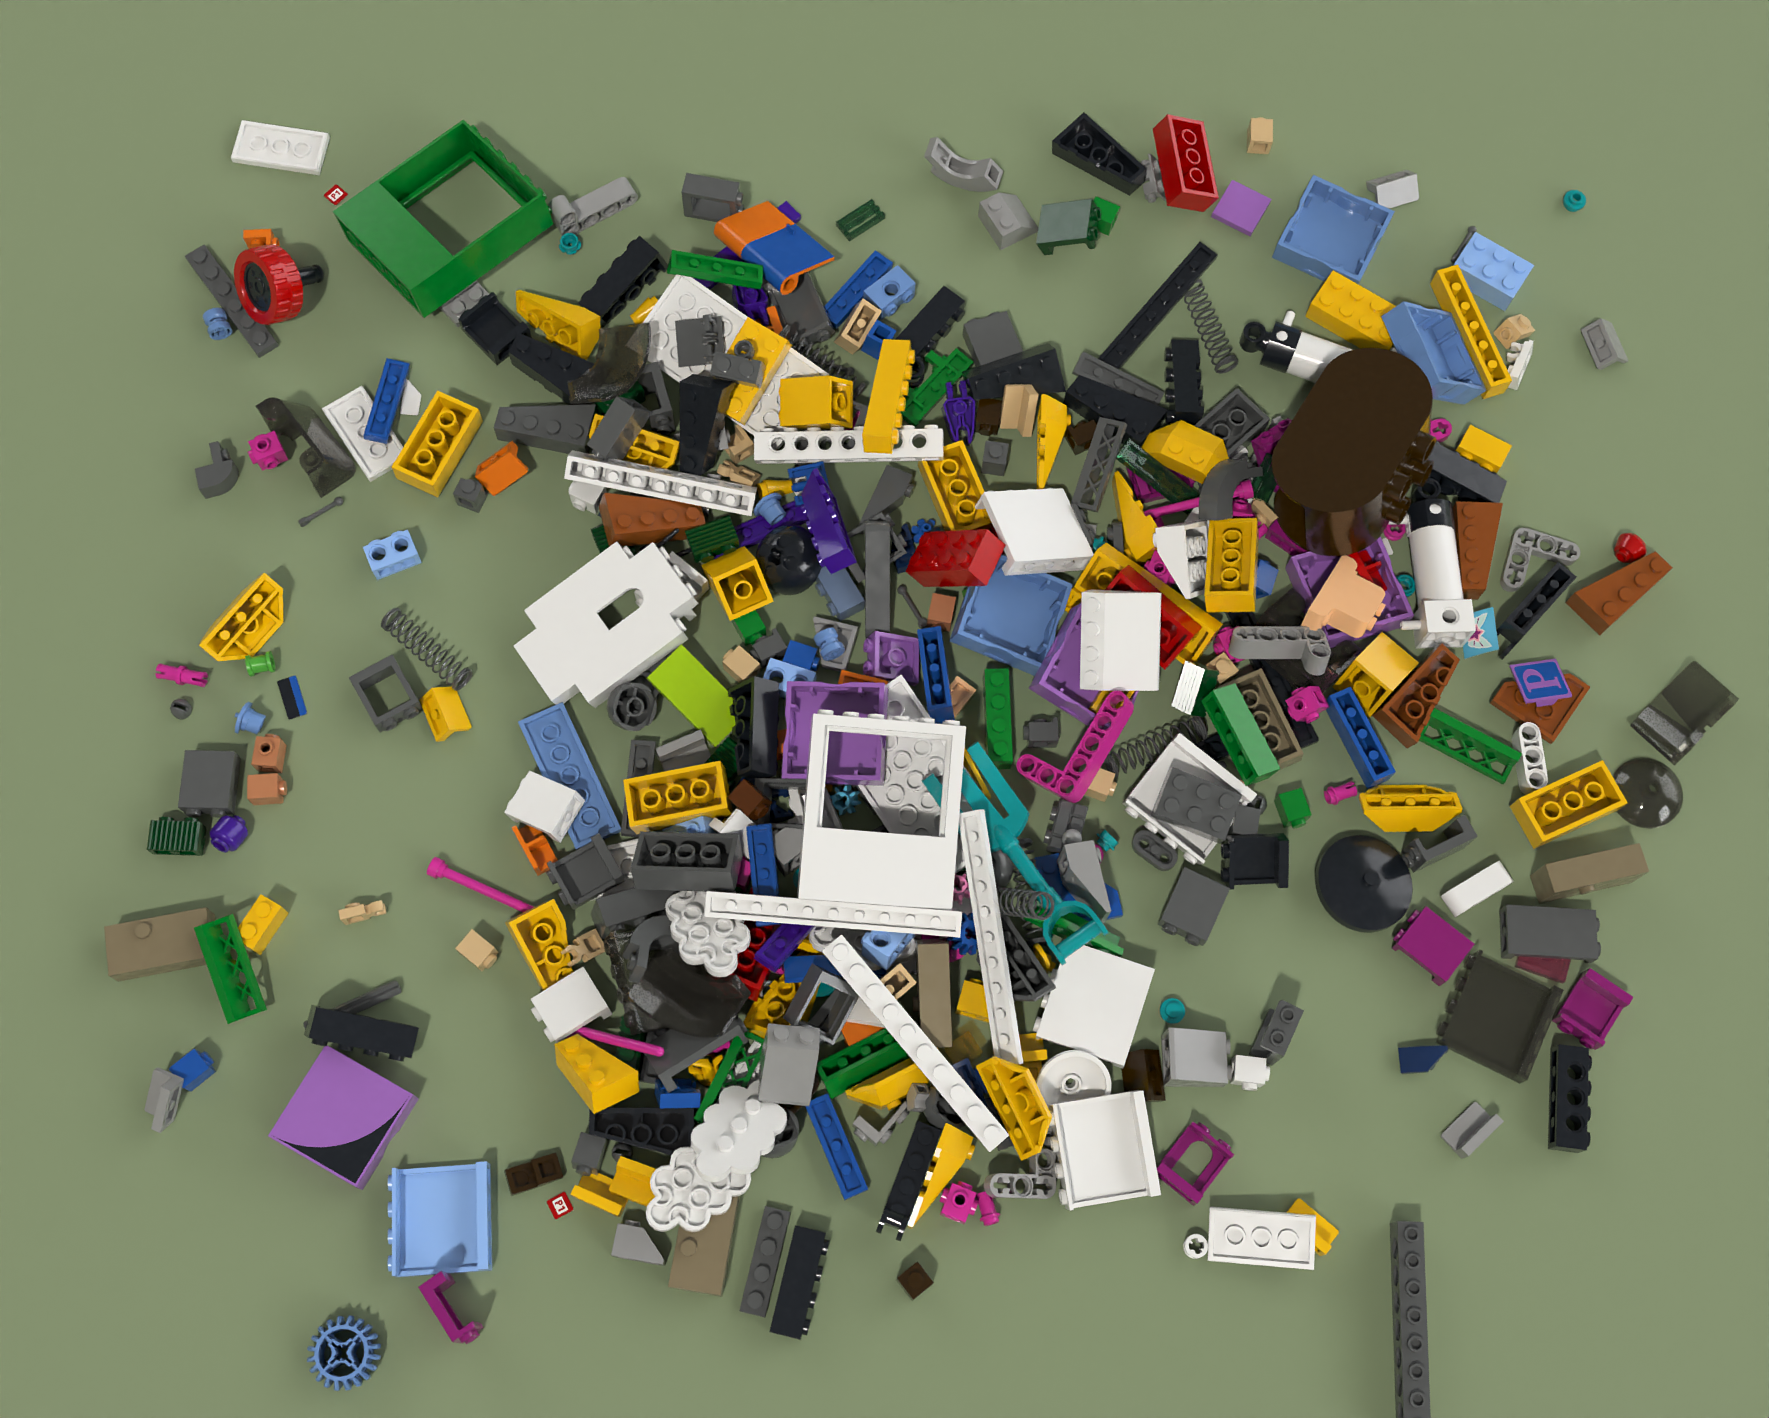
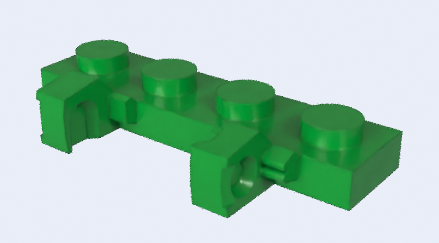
(928, 395)

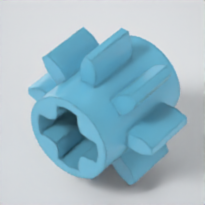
(852, 799)

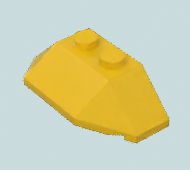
(648, 448)
(1186, 449)
(246, 621)
(1409, 807)
(887, 1087)
(1017, 1104)

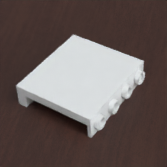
(1037, 530)
(1188, 758)
(1095, 1004)
(1103, 1149)

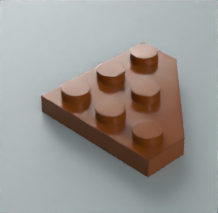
(1548, 718)

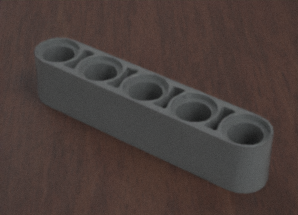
(877, 577)

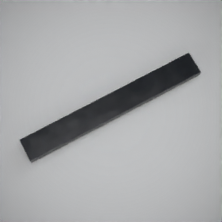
(1158, 306)
(1281, 687)

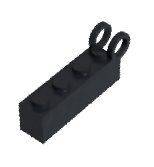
(930, 325)
(1535, 605)
(909, 1178)

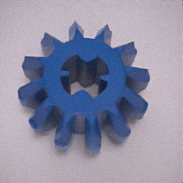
(962, 943)

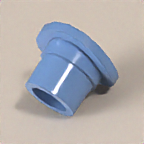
(770, 508)
(249, 720)

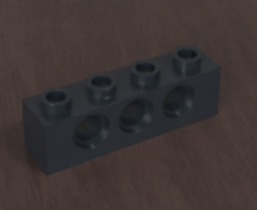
(1560, 1084)

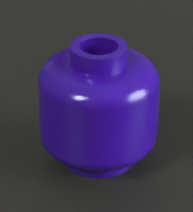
(228, 833)

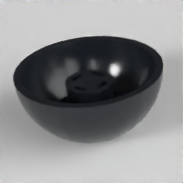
(797, 563)

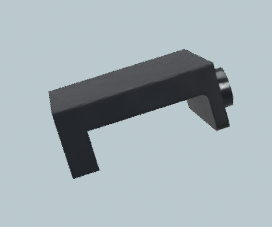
(492, 327)
(1255, 860)

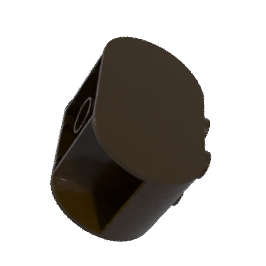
(1354, 452)

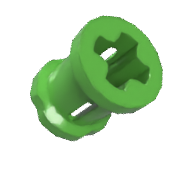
(260, 663)

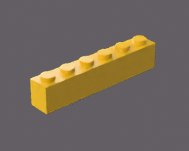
(1457, 298)
(888, 397)

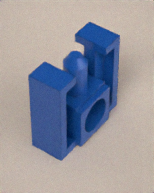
(802, 471)
(682, 1097)

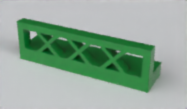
(715, 269)
(1475, 740)
(1070, 923)
(226, 970)
(725, 1071)

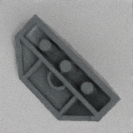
(1027, 975)

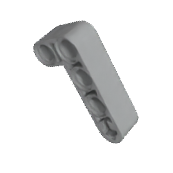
(592, 207)
(1282, 643)

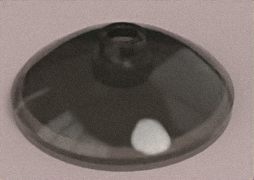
(1644, 806)

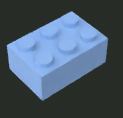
(1492, 271)

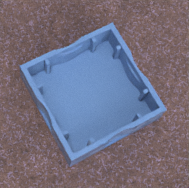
(1332, 232)
(1438, 348)
(1012, 617)

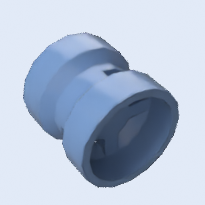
(217, 325)
(829, 644)

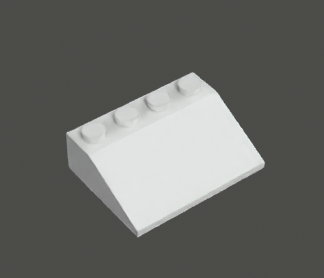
(1184, 554)
(1120, 640)

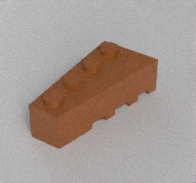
(646, 520)
(1475, 541)
(1613, 595)
(1411, 704)

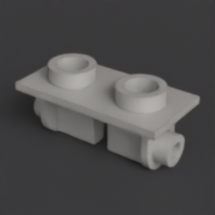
(1153, 188)

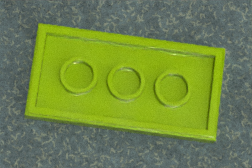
(695, 694)

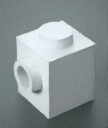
(586, 496)
(1249, 1072)

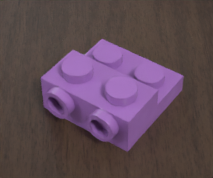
(892, 656)

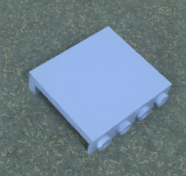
(440, 1220)

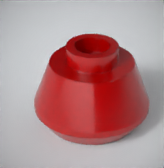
(1629, 548)

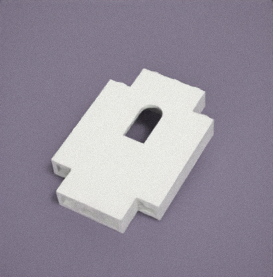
(574, 647)

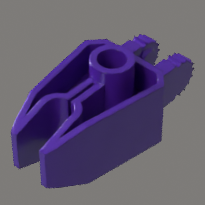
(751, 303)
(959, 413)

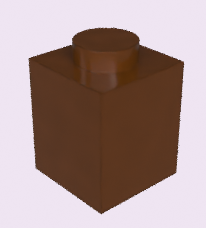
(750, 800)

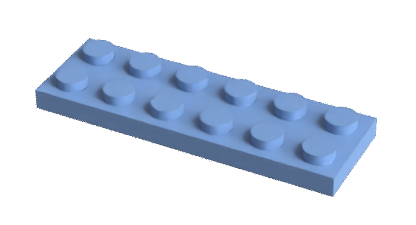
(565, 761)

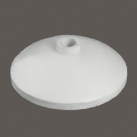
(1086, 1070)

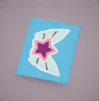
(1484, 637)

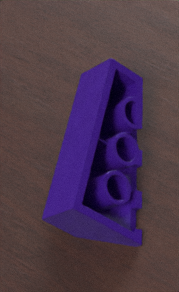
(826, 524)

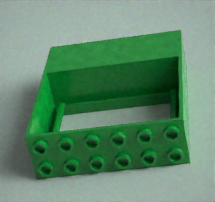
(406, 252)

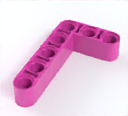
(1083, 752)

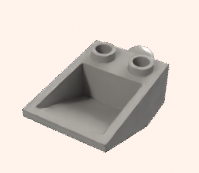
(1082, 873)

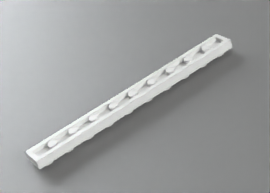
(833, 914)
(990, 936)
(915, 1043)

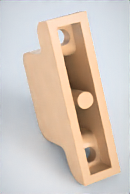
(1346, 601)

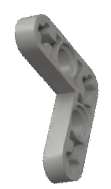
(1525, 550)
(1036, 1175)

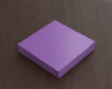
(1241, 208)

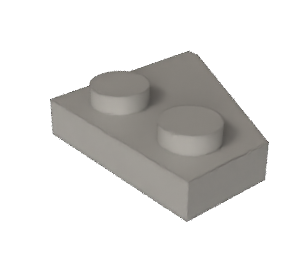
(846, 635)

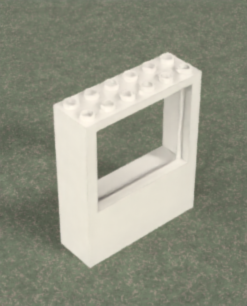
(878, 864)

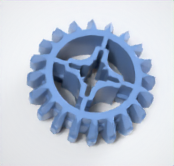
(327, 1336)

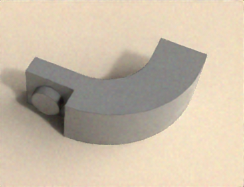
(962, 173)

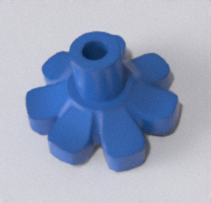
(923, 527)

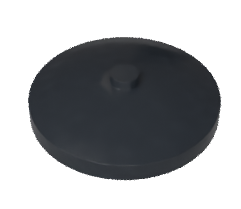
(1363, 883)

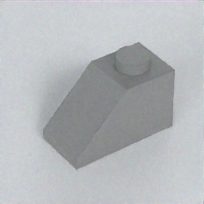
(635, 1244)

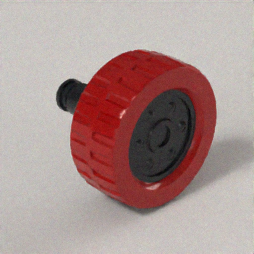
(271, 283)

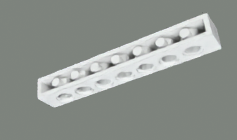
(836, 453)
(660, 483)

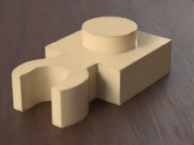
(739, 474)
(355, 912)
(585, 947)

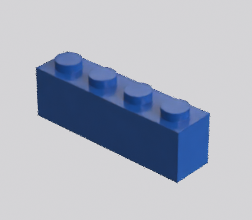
(935, 674)
(1359, 738)

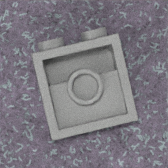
(462, 301)

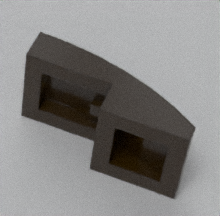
(533, 1174)

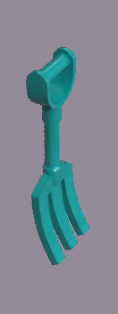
(1003, 837)

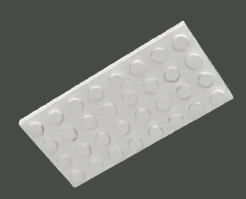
(691, 300)
(904, 800)

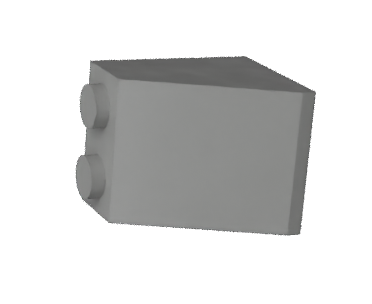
(1195, 1058)
(788, 1064)

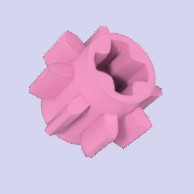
(962, 884)

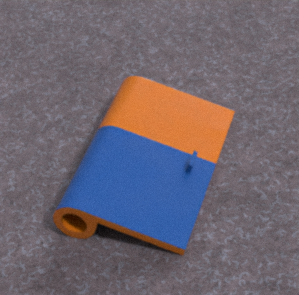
(772, 240)

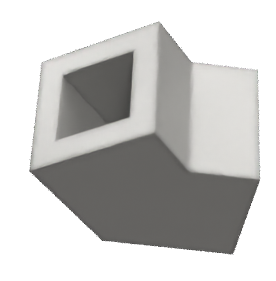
(916, 1097)

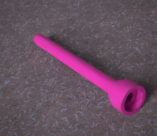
(1243, 490)
(438, 868)
(619, 1041)

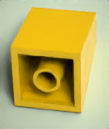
(816, 402)
(737, 583)
(1377, 673)

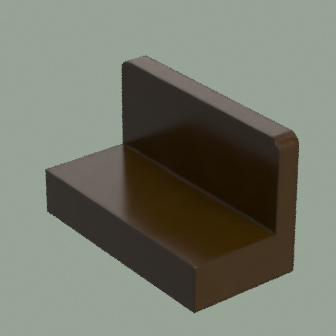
(1144, 1073)

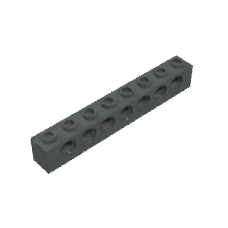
(1409, 1320)

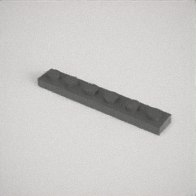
(227, 297)

